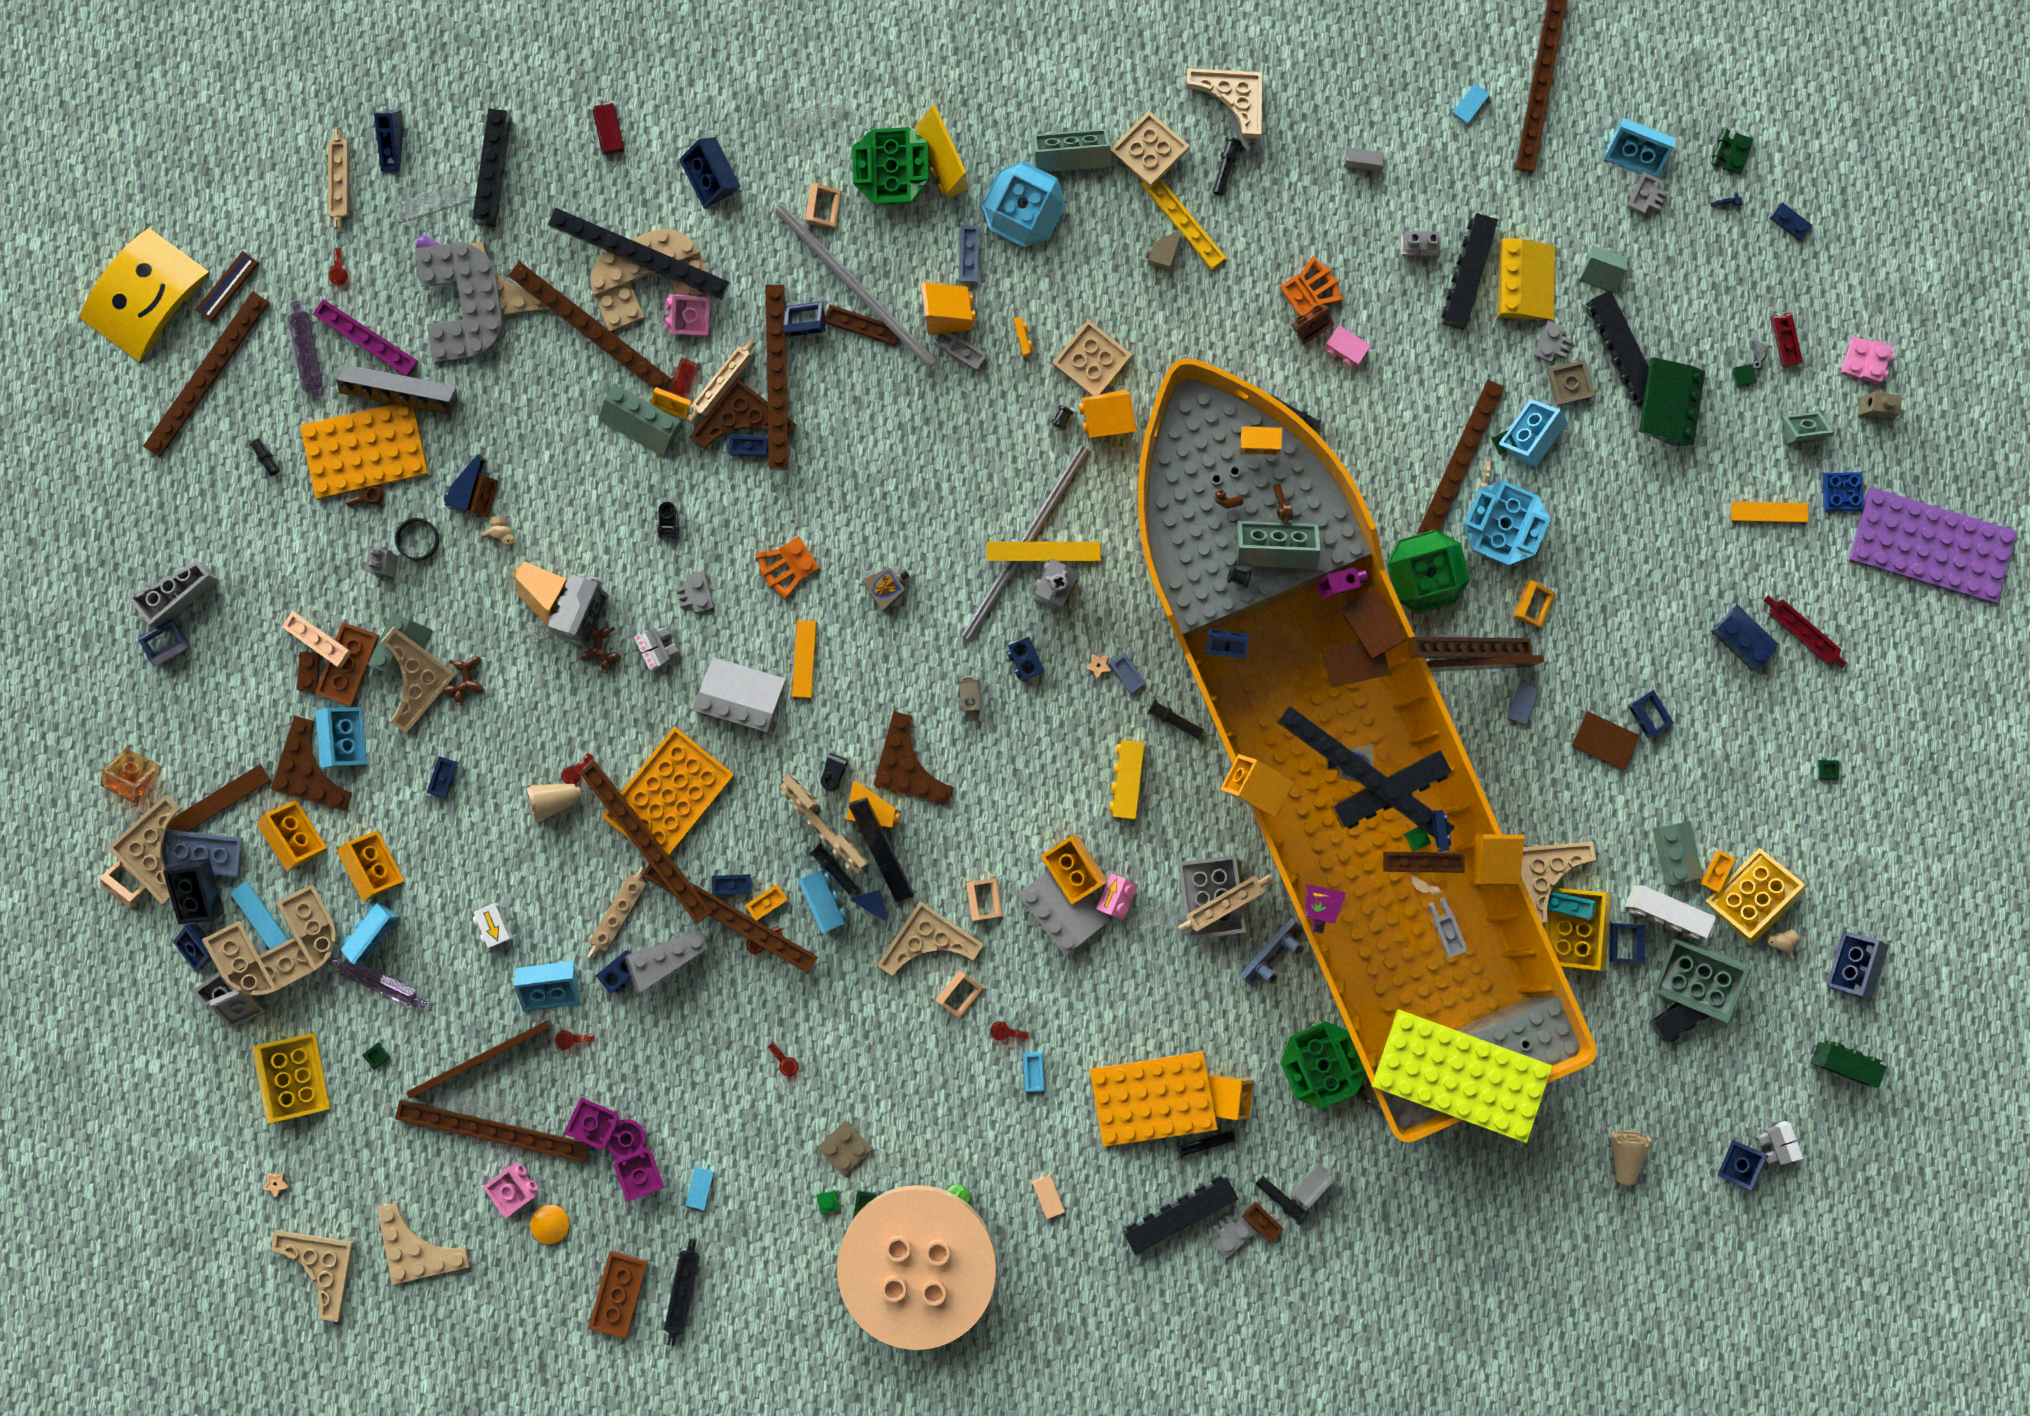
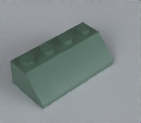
(1072, 150)
(639, 420)
(1278, 544)

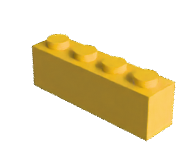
(1127, 779)

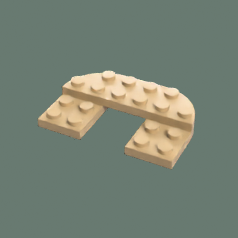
(613, 276)
(807, 805)
(274, 969)

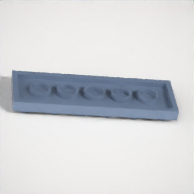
(184, 846)

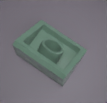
(1604, 269)
(1806, 428)

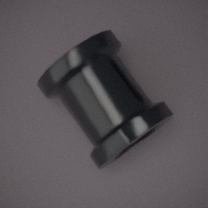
(1062, 417)
(1239, 576)

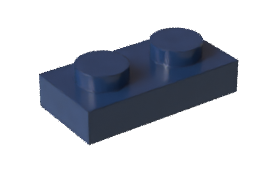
(1790, 221)
(748, 445)
(442, 777)
(1440, 822)
(731, 884)

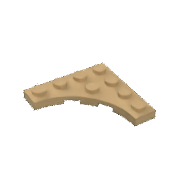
(1238, 90)
(512, 297)
(422, 678)
(142, 847)
(1547, 864)
(925, 933)
(410, 1255)
(325, 1262)

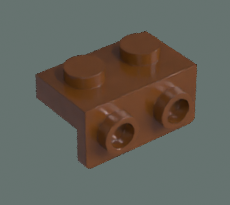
(1312, 324)

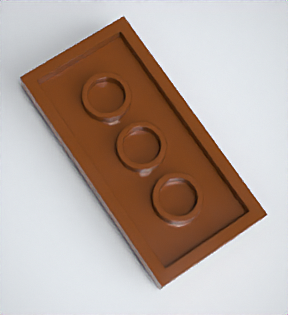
(344, 682)
(618, 1294)

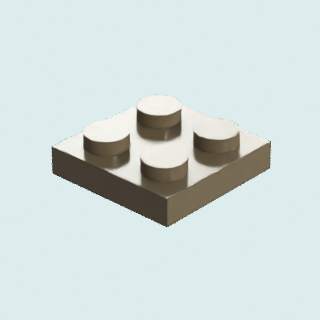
(1570, 382)
(844, 1147)

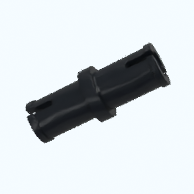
(264, 457)

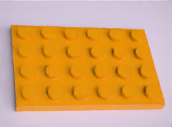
(363, 450)
(674, 788)
(1153, 1098)

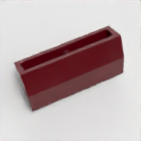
(608, 129)

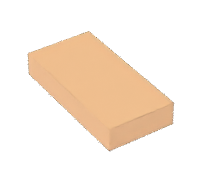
(1048, 1196)

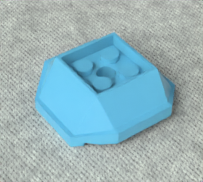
(1031, 223)
(1525, 520)

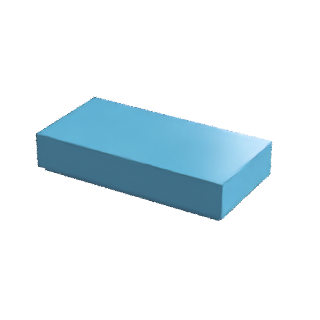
(1470, 103)
(1033, 1072)
(699, 1188)

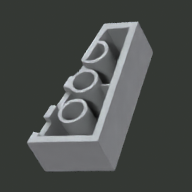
(173, 594)
(660, 960)
(215, 986)

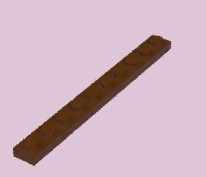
(1540, 85)
(589, 326)
(206, 374)
(776, 377)
(1461, 457)
(1467, 647)
(646, 842)
(747, 927)
(492, 1130)

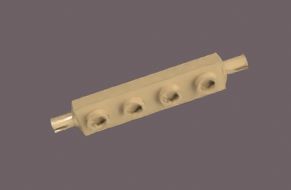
(338, 178)
(721, 381)
(1225, 903)
(617, 912)

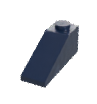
(389, 138)
(462, 489)

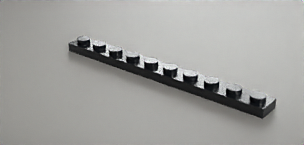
(638, 254)
(1359, 770)

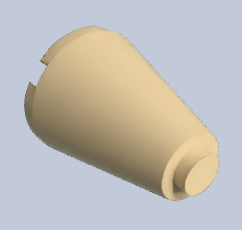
(551, 799)
(1629, 1155)

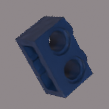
(1227, 644)
(1029, 658)
(617, 968)

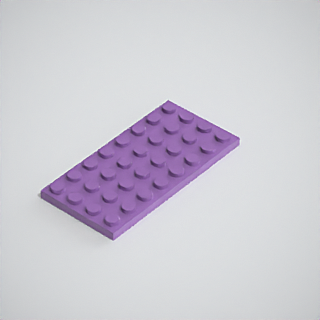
(1932, 545)

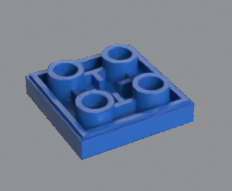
(1843, 491)

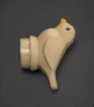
(500, 530)
(1784, 941)

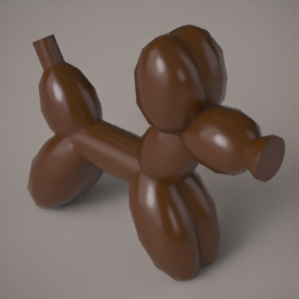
(598, 652)
(465, 667)

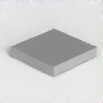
(237, 1007)

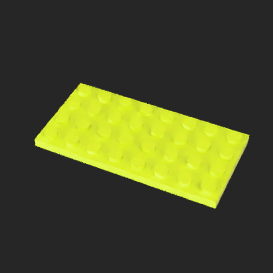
(1462, 1076)

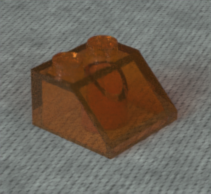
(128, 775)

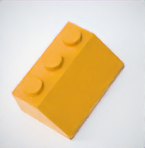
(291, 835)
(370, 865)
(1074, 868)

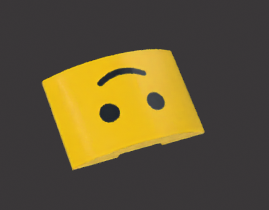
(141, 293)

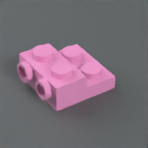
(687, 314)
(1867, 360)
(511, 1189)

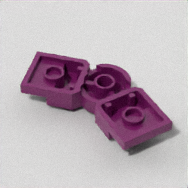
(602, 1129)

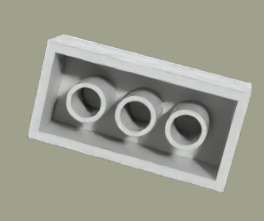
(1669, 911)

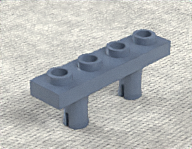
(1265, 959)

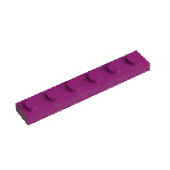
(365, 338)

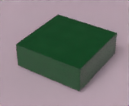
(1744, 375)
(1496, 439)
(1828, 769)
(376, 1056)

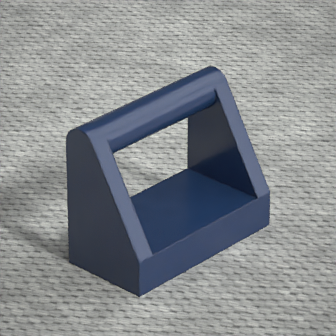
(805, 327)
(181, 645)
(1642, 717)
(1638, 943)

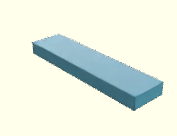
(258, 915)

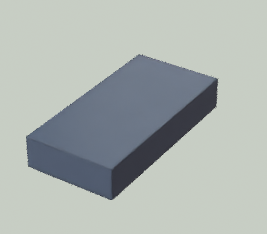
(1127, 673)
(1522, 703)

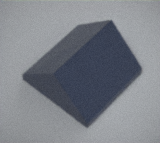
(873, 903)
(191, 946)
(1742, 1165)

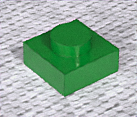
(1417, 838)
(828, 1202)

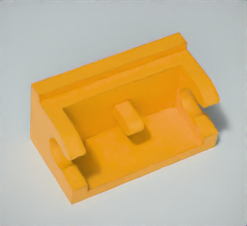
(1261, 440)

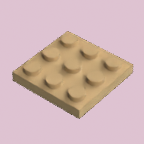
(1149, 149)
(1092, 359)

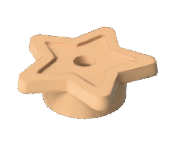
(1103, 666)
(270, 1183)

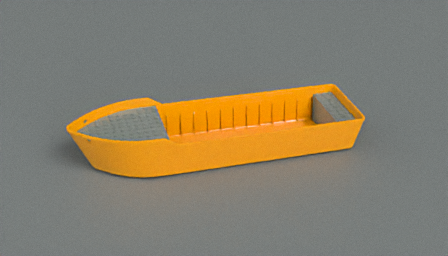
(1384, 941)

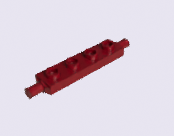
(1805, 631)

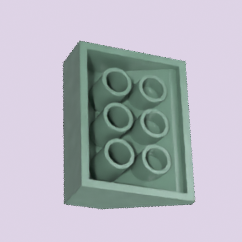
(1702, 979)

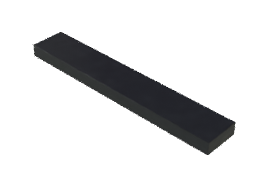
(881, 849)

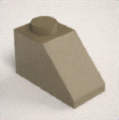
(1163, 251)

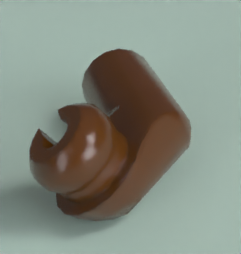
(1221, 499)

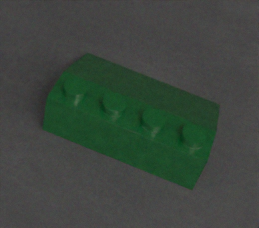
(1672, 402)

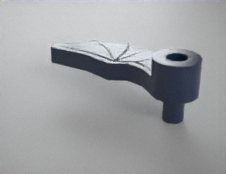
(1737, 201)

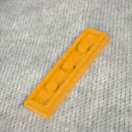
(1769, 512)
(804, 659)

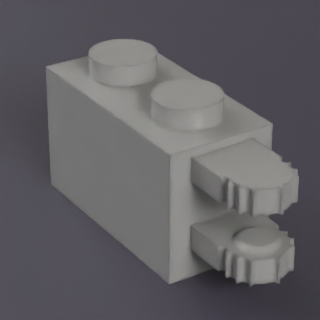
(381, 562)

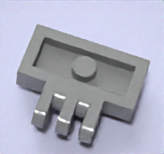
(1646, 195)
(1552, 342)
(696, 592)
(1232, 1234)

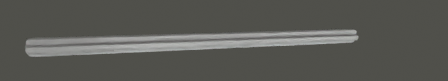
(855, 286)
(1028, 537)

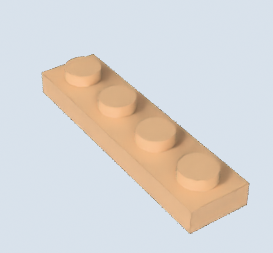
(316, 639)

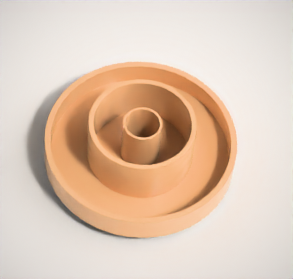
(916, 1267)

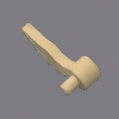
(1486, 475)
(1423, 887)

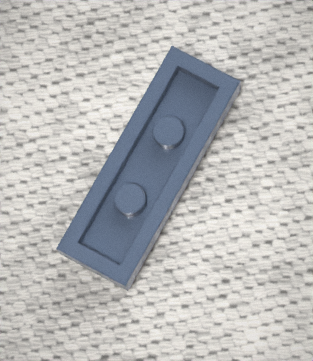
(969, 254)

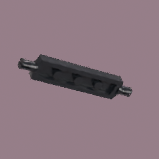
(681, 1292)

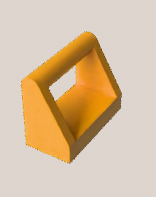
(1525, 600)

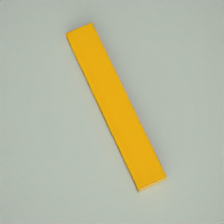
(1186, 223)
(1043, 551)

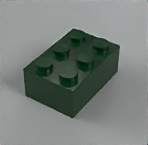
(1849, 1063)

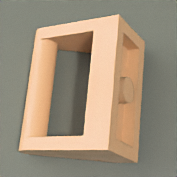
(814, 192)
(117, 889)
(973, 900)
(951, 986)

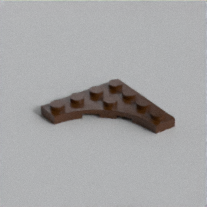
(734, 411)
(900, 768)
(300, 773)

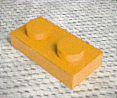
(1021, 330)
(671, 403)
(1717, 871)
(766, 902)

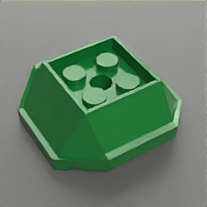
(889, 147)
(1408, 567)
(1335, 1082)

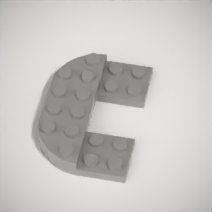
(478, 298)

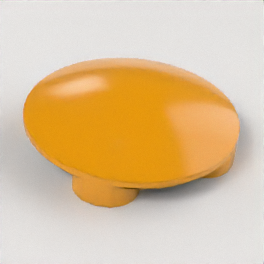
(549, 1224)

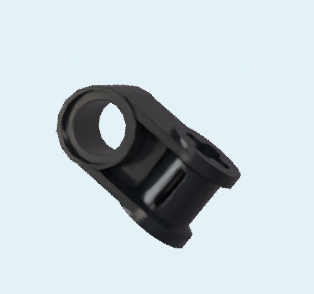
(668, 525)
(833, 768)

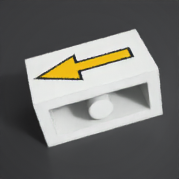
(492, 925)

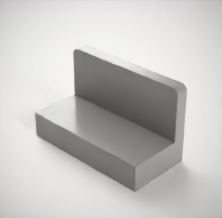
(1363, 159)
(1312, 1186)

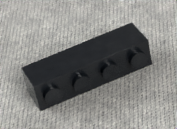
(1675, 1021)

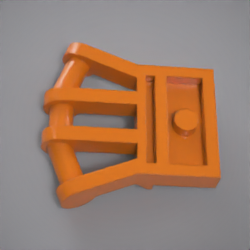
(1301, 294)
(798, 559)

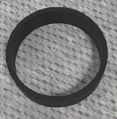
(403, 525)

